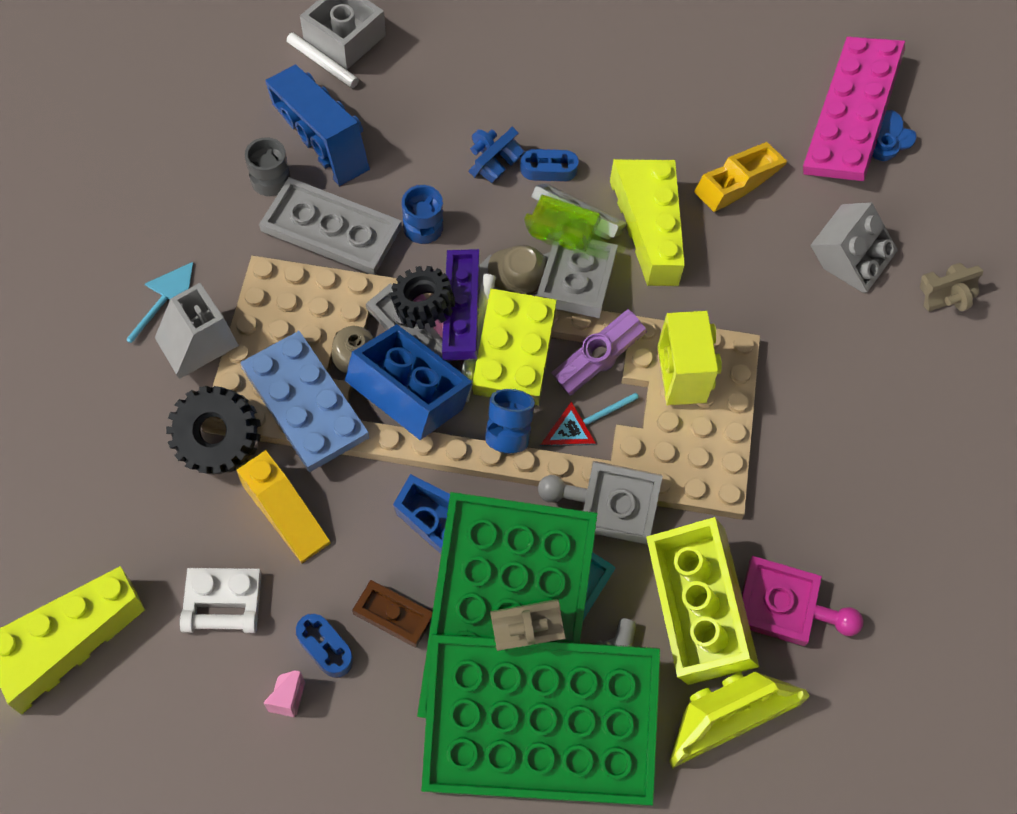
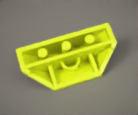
(731, 711)

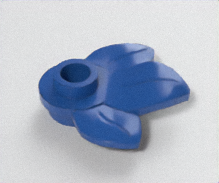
(892, 137)

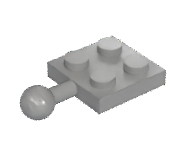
(619, 495)

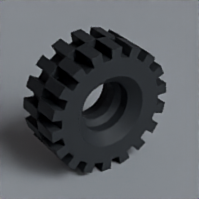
(239, 437)

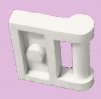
(221, 589)

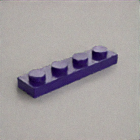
(461, 327)

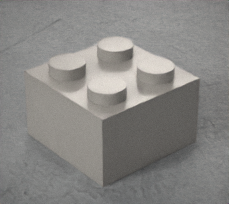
(343, 28)

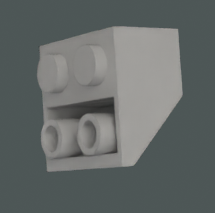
(855, 245)
(193, 331)

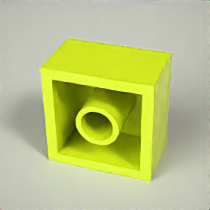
(688, 357)

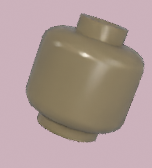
(345, 342)

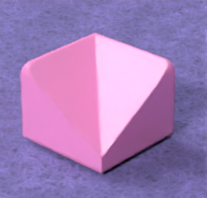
(286, 694)

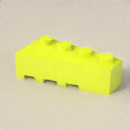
(652, 213)
(62, 634)

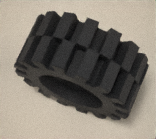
(418, 284)

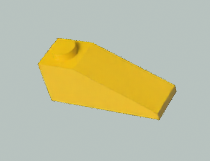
(282, 506)

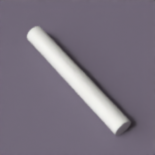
(322, 60)

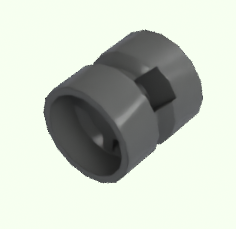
(267, 165)

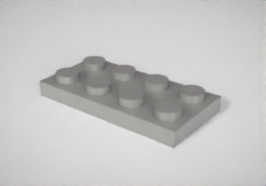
(331, 226)

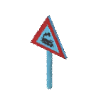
(571, 428)

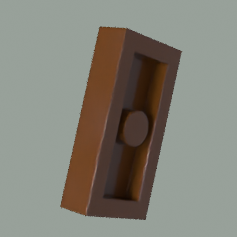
(393, 613)

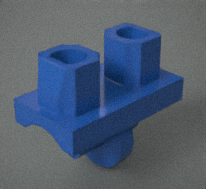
(505, 146)

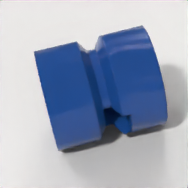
(422, 214)
(509, 420)

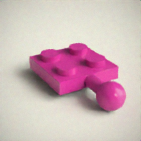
(783, 603)

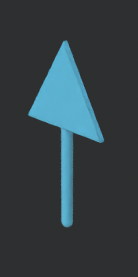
(167, 286)

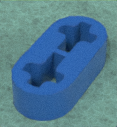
(549, 165)
(317, 651)

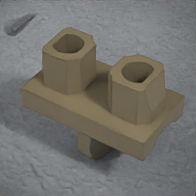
(954, 289)
(527, 624)

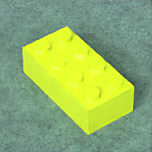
(701, 602)

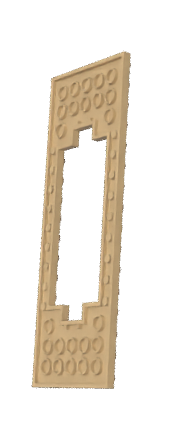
(694, 446)

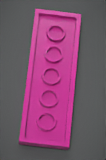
(854, 108)

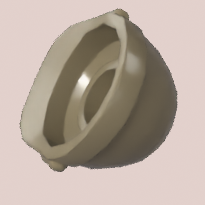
(518, 269)

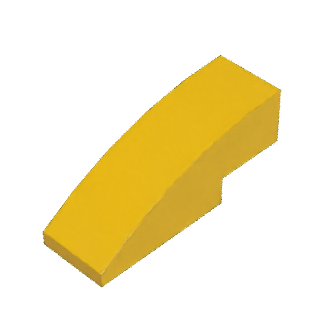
(739, 176)

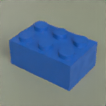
(408, 381)

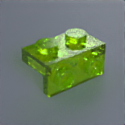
(563, 223)

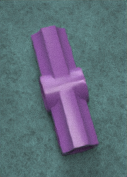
(615, 337)

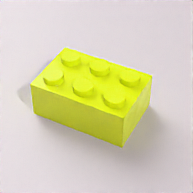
(514, 344)

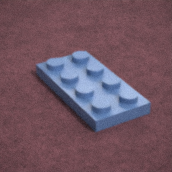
(304, 401)

